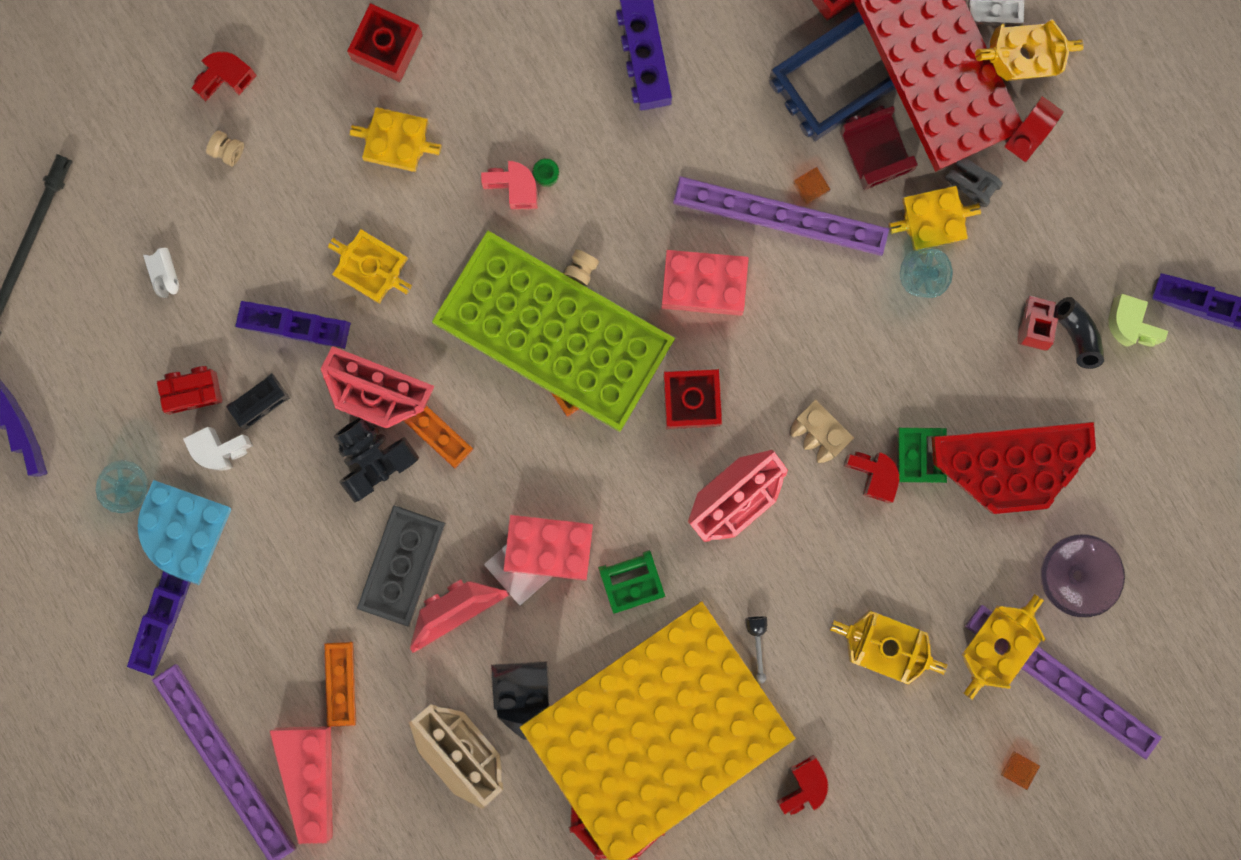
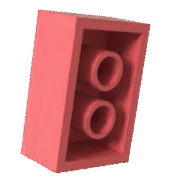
(704, 282)
(548, 547)

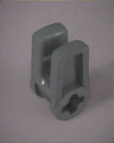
(982, 179)

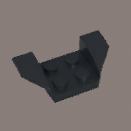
(519, 692)

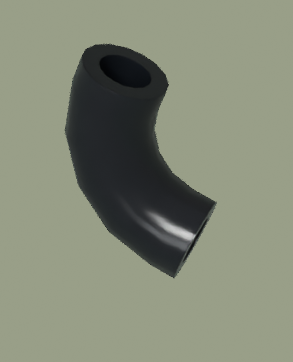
(1082, 332)

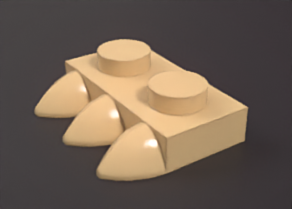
(822, 430)

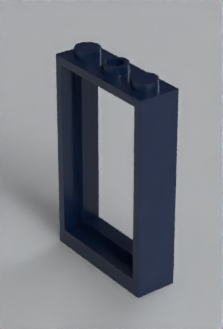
(796, 105)

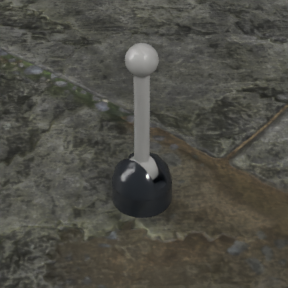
(757, 627)

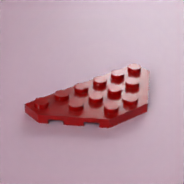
(1015, 466)

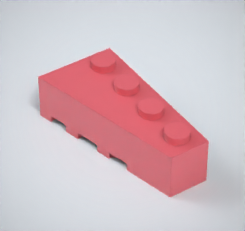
(306, 773)

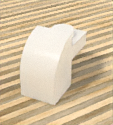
(210, 453)

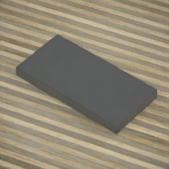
(401, 566)

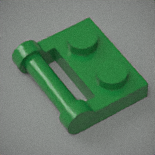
(913, 455)
(633, 591)

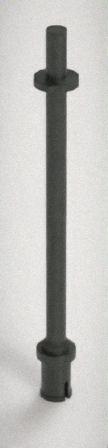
(53, 183)

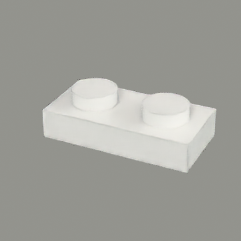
(997, 12)

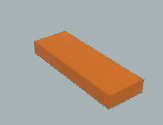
(439, 436)
(340, 684)

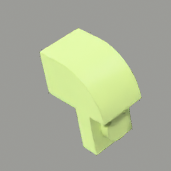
(1127, 325)

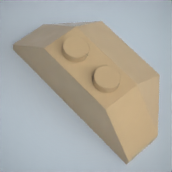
(458, 754)

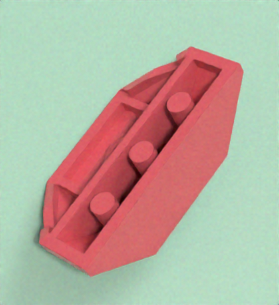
(372, 389)
(737, 496)
(452, 610)

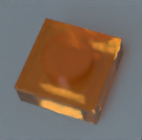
(811, 185)
(1020, 770)

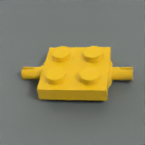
(395, 139)
(934, 218)
(369, 266)

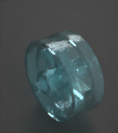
(926, 273)
(121, 486)

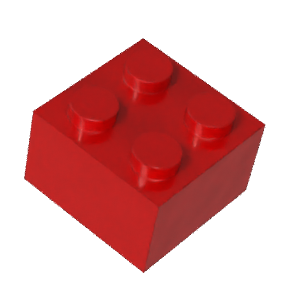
(385, 42)
(692, 399)

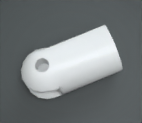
(162, 272)

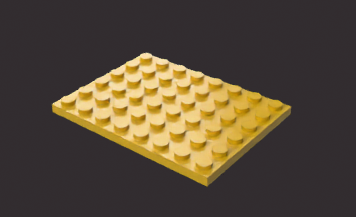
(657, 733)

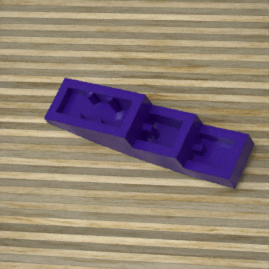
(1199, 300)
(293, 324)
(20, 433)
(158, 624)

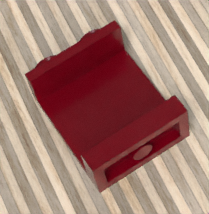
(876, 147)

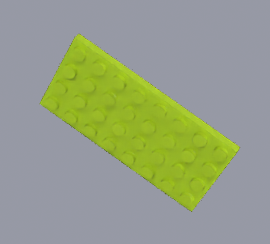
(553, 331)

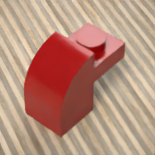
(222, 68)
(1034, 129)
(1038, 324)
(882, 478)
(812, 788)

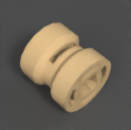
(225, 148)
(581, 267)

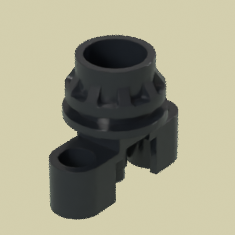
(361, 445)

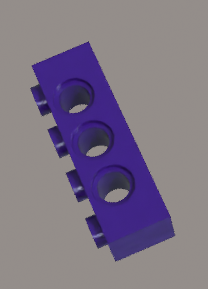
(646, 95)

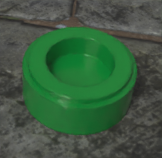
(545, 172)

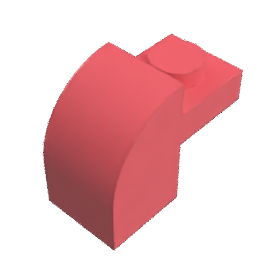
(518, 180)

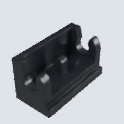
(258, 402)

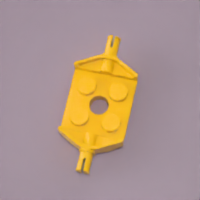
(1044, 43)
(1019, 631)
(866, 643)

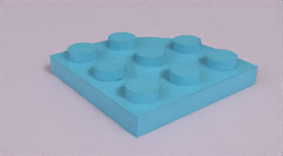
(180, 530)

